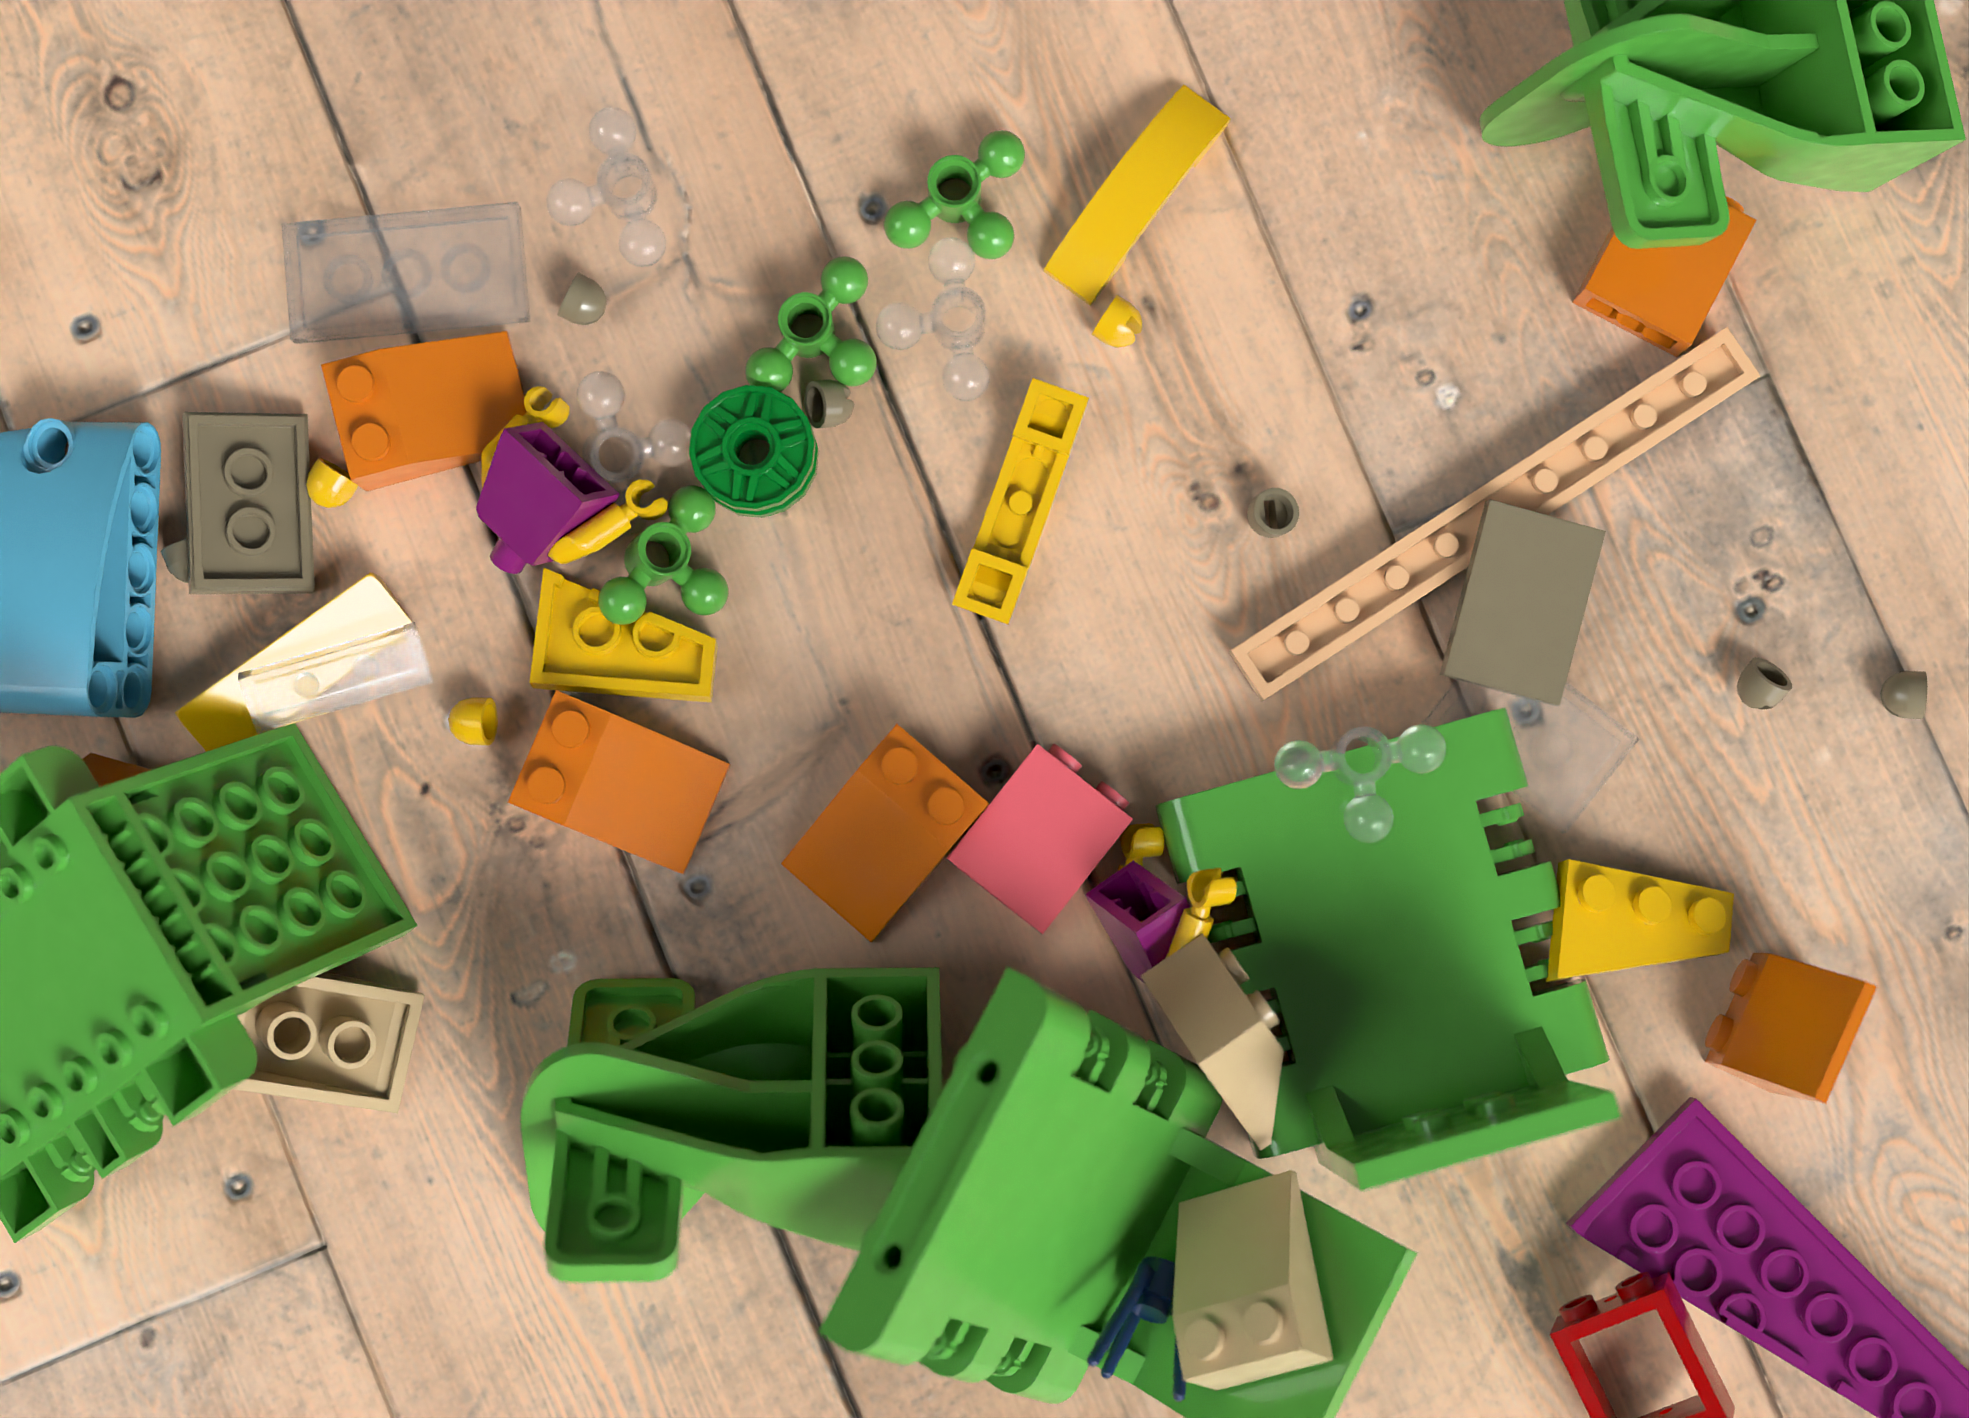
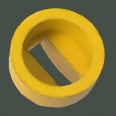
(1119, 324)
(329, 484)
(474, 721)

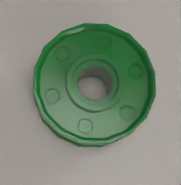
(748, 415)

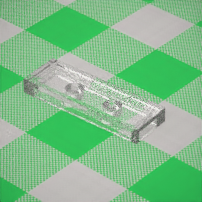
(335, 677)

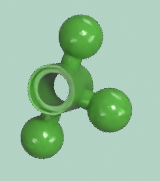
(988, 233)
(850, 360)
(702, 590)

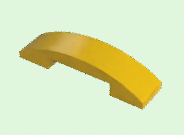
(1135, 193)
(1021, 501)

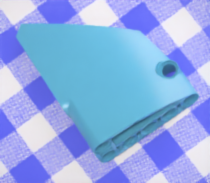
(78, 567)

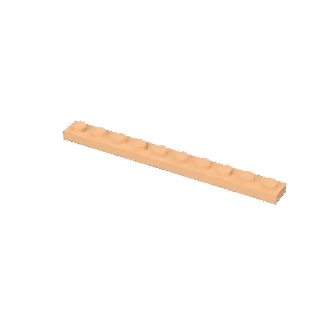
(1536, 484)

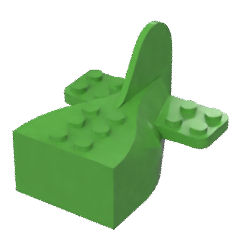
(1788, 86)
(769, 1099)

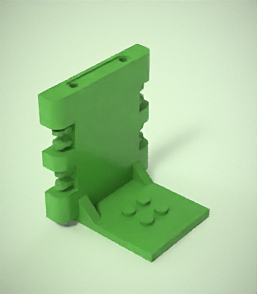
(144, 933)
(1400, 962)
(1044, 1193)

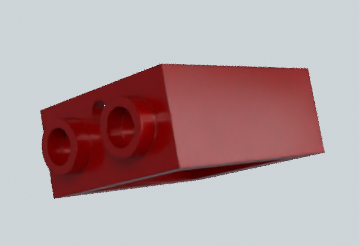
(1633, 1298)

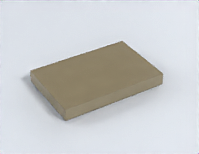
(248, 503)
(1522, 603)

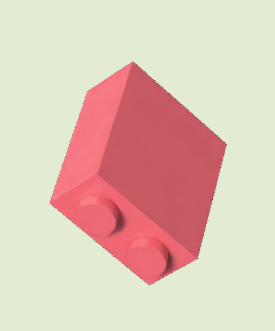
(1041, 836)

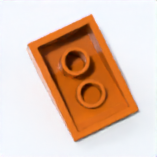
(422, 406)
(619, 782)
(884, 833)
(1788, 1026)

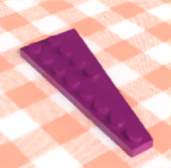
(1768, 1269)

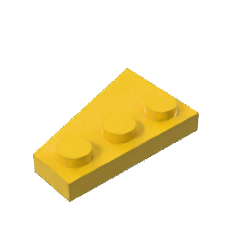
(589, 654)
(1632, 920)

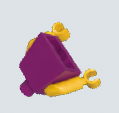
(546, 496)
(1146, 914)

